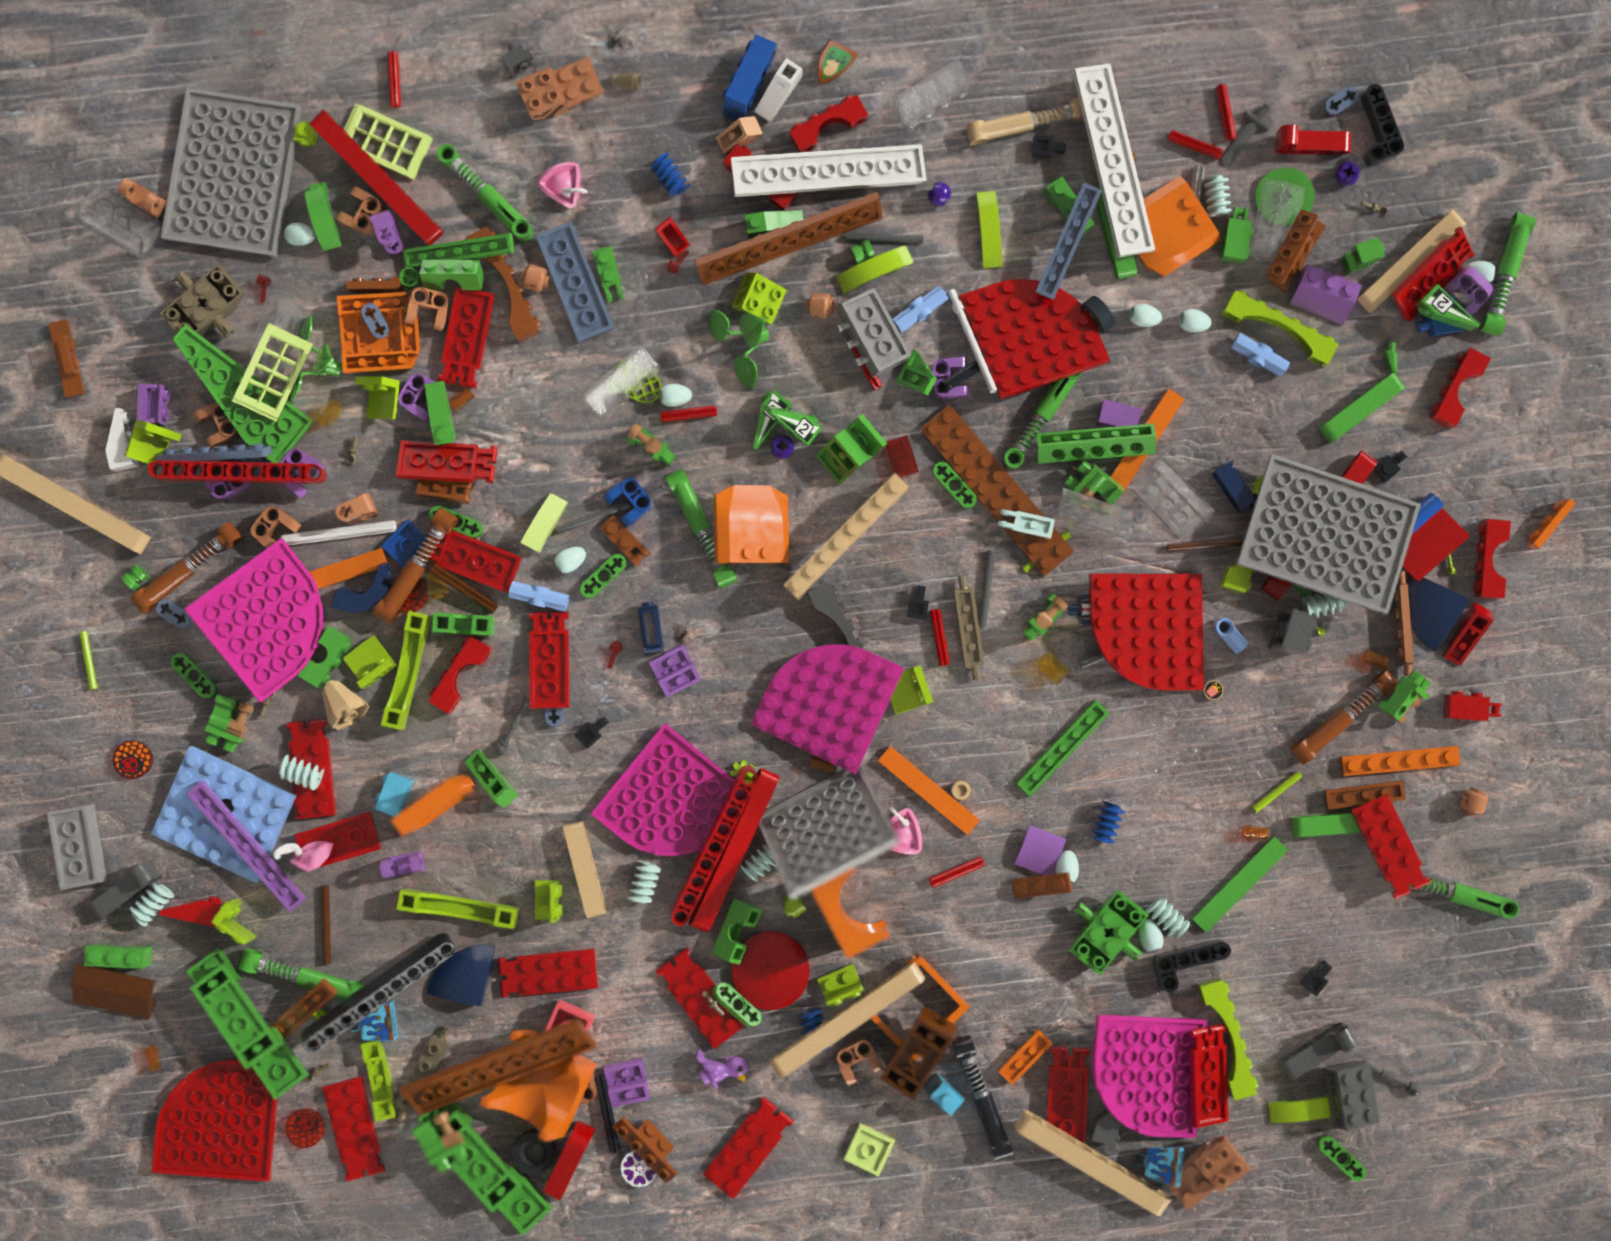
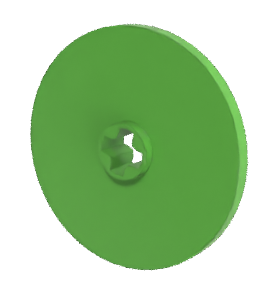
(1293, 176)

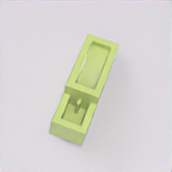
(544, 523)

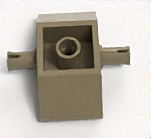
(216, 291)

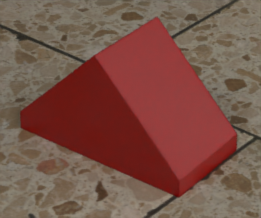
(672, 236)

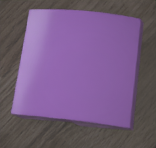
(674, 670)
(1040, 851)
(626, 1082)

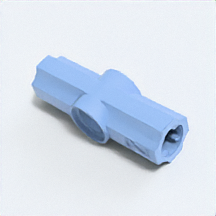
(920, 309)
(1260, 355)
(539, 596)

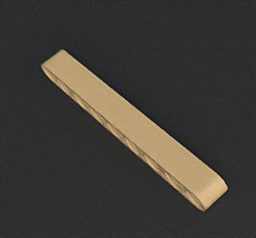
(73, 504)
(847, 1020)
(1092, 1163)

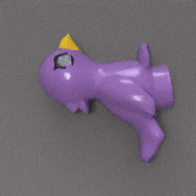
(716, 1071)

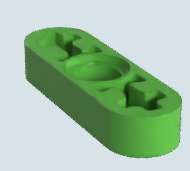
(941, 477)
(472, 522)
(588, 581)
(202, 675)
(729, 991)
(1333, 1157)

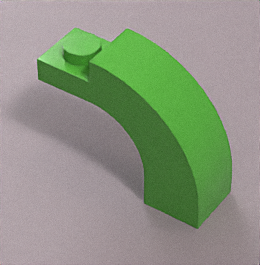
(321, 216)

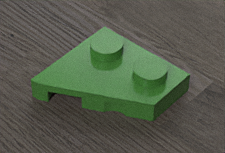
(917, 374)

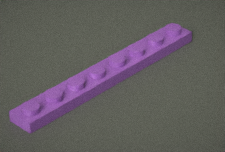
(246, 846)

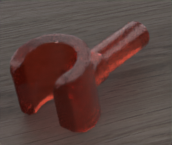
(675, 266)
(264, 281)
(616, 647)

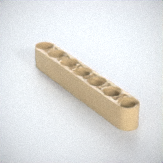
(1402, 268)

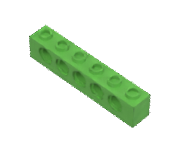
(1096, 443)

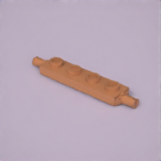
(1403, 631)

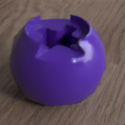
(1340, 174)
(939, 194)
(776, 442)

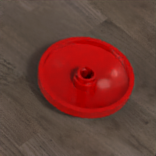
(771, 970)

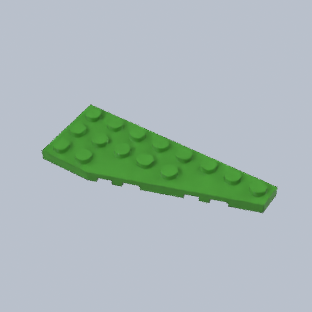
(222, 379)

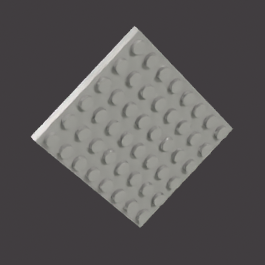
(231, 172)
(1328, 534)

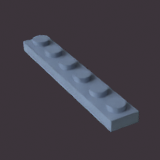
(1068, 241)
(219, 453)

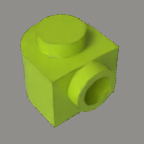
(305, 135)
(793, 907)

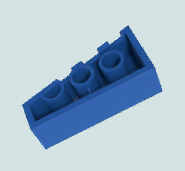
(748, 77)

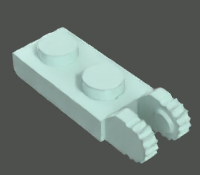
(1028, 523)

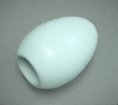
(299, 234)
(1485, 268)
(1145, 315)
(1194, 320)
(675, 395)
(570, 559)
(1068, 863)
(1150, 935)

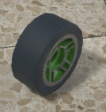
(1100, 313)

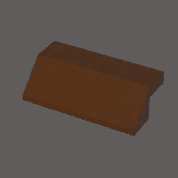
(113, 991)

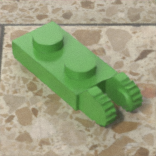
(608, 271)

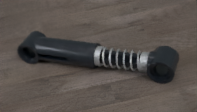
(984, 1100)

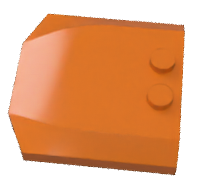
(1177, 227)
(370, 354)
(751, 525)

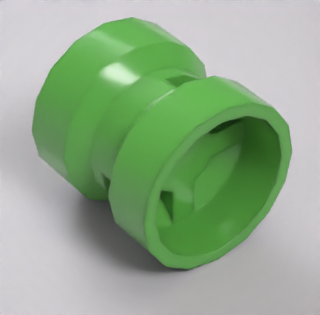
(862, 251)
(408, 275)
(135, 577)

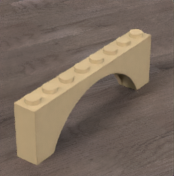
(830, 552)

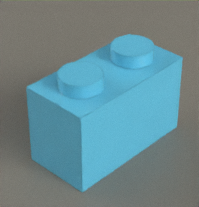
(394, 793)

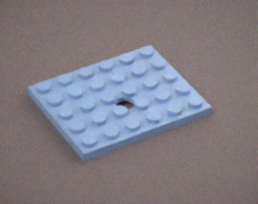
(256, 803)

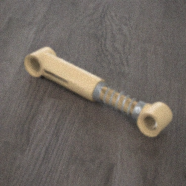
(982, 131)

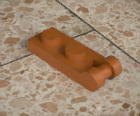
(377, 285)
(445, 490)
(624, 539)

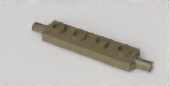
(969, 627)
(426, 1065)

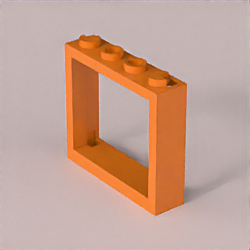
(434, 804)
(952, 1016)

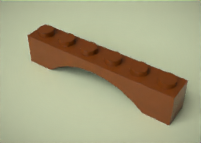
(521, 319)

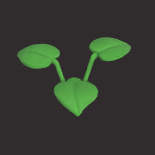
(754, 334)
(324, 362)

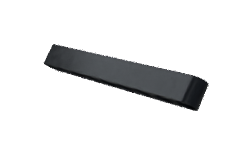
(373, 1000)

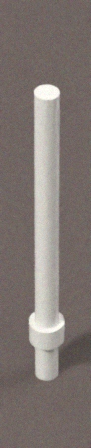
(958, 309)

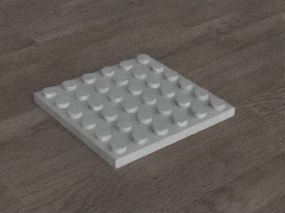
(826, 831)

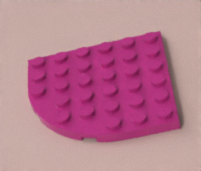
(263, 619)
(829, 702)
(666, 797)
(1145, 1072)

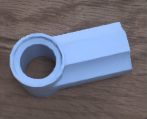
(1230, 636)

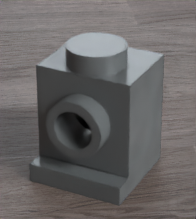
(517, 60)

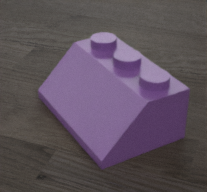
(1324, 294)

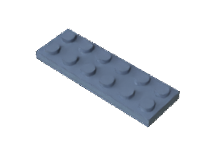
(575, 282)

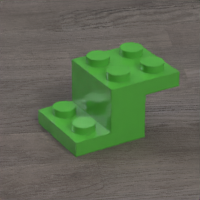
(850, 449)

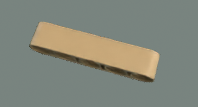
(584, 869)

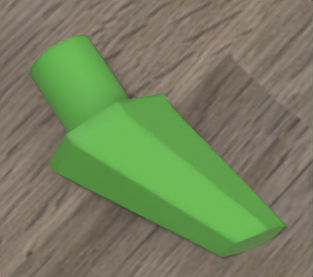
(1391, 357)

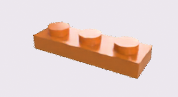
(1550, 523)
(1025, 1056)

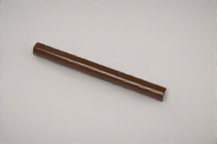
(1205, 544)
(326, 924)

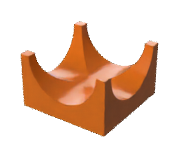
(850, 933)
(545, 1096)

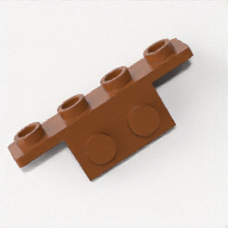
(1294, 248)
(66, 358)
(649, 1145)

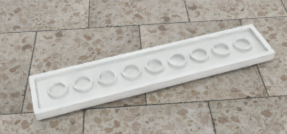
(1113, 160)
(828, 170)

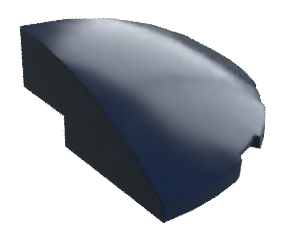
(1433, 610)
(464, 976)

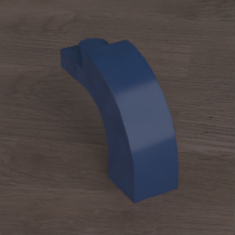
(352, 601)

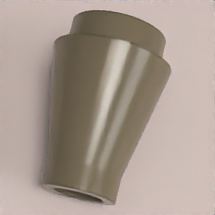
(629, 81)

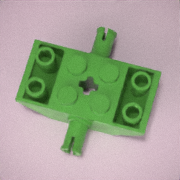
(1115, 913)

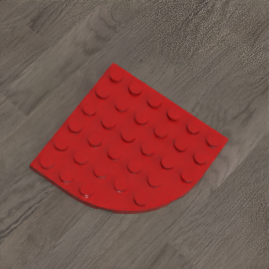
(1030, 336)
(1150, 627)
(217, 1125)

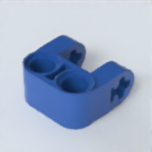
(619, 490)

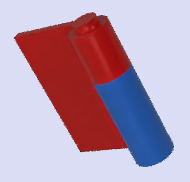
(1432, 538)

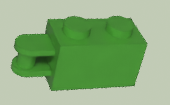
(1236, 237)

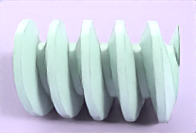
(1216, 196)
(1322, 603)
(300, 773)
(759, 864)
(644, 882)
(151, 904)
(1168, 917)

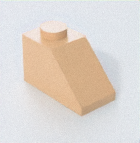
(741, 132)

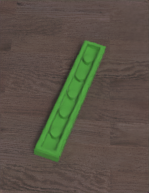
(461, 250)
(1062, 748)
(1239, 884)

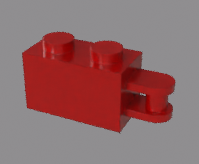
(1469, 707)

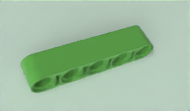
(1122, 266)
(1361, 408)
(1324, 825)

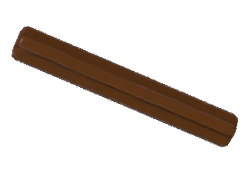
(463, 588)

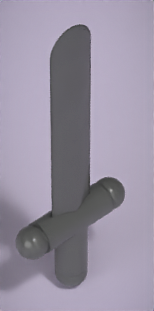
(1254, 123)

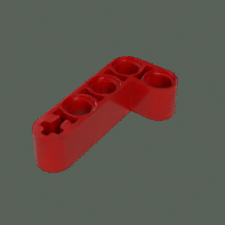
(1294, 141)
(569, 1160)

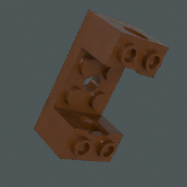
(929, 1039)

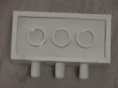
(872, 333)
(75, 847)

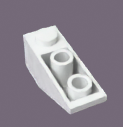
(779, 90)
(118, 441)

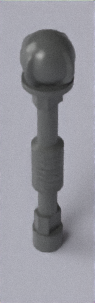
(502, 747)
(1414, 1089)

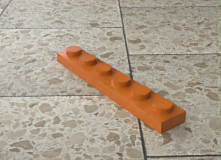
(1400, 760)

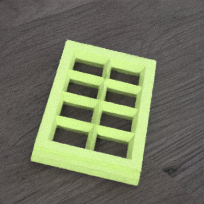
(417, 157)
(257, 405)

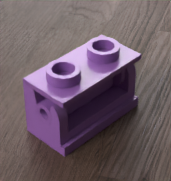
(153, 403)
(1117, 414)

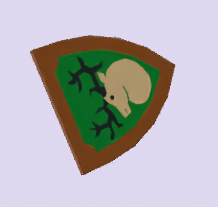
(834, 61)

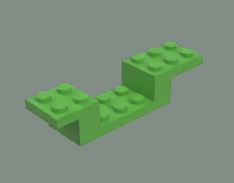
(242, 1024)
(490, 1177)

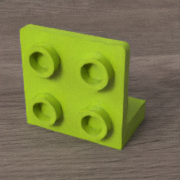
(759, 297)
(382, 396)
(148, 441)
(369, 662)
(911, 691)
(547, 900)
(225, 923)
(840, 985)

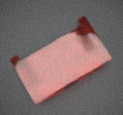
(902, 457)

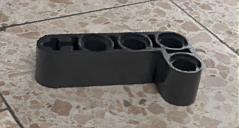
(1376, 95)
(1191, 961)

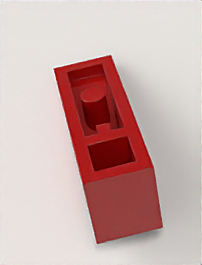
(1468, 633)
(198, 912)

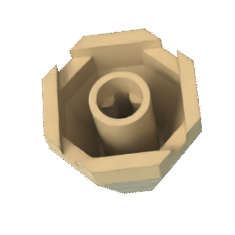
(342, 704)

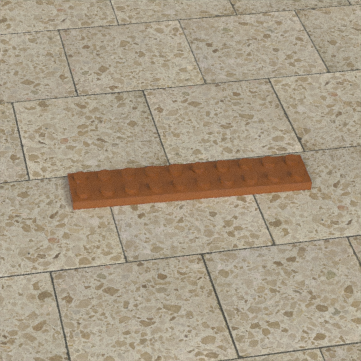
(789, 238)
(992, 485)
(498, 1067)

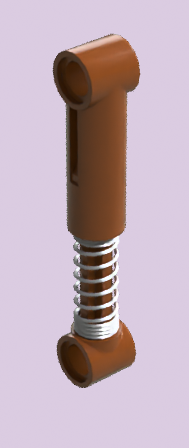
(148, 597)
(390, 605)
(1309, 746)

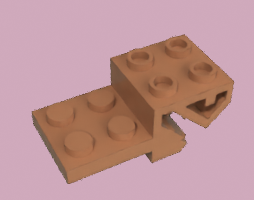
(559, 90)
(1209, 1168)

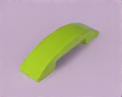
(989, 229)
(874, 268)
(380, 1080)
(1299, 1110)

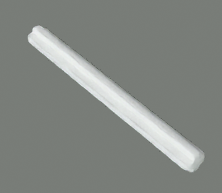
(340, 532)

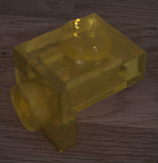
(332, 412)
(436, 587)
(1052, 668)

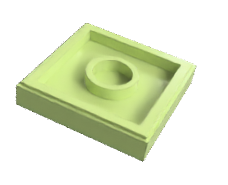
(868, 1149)

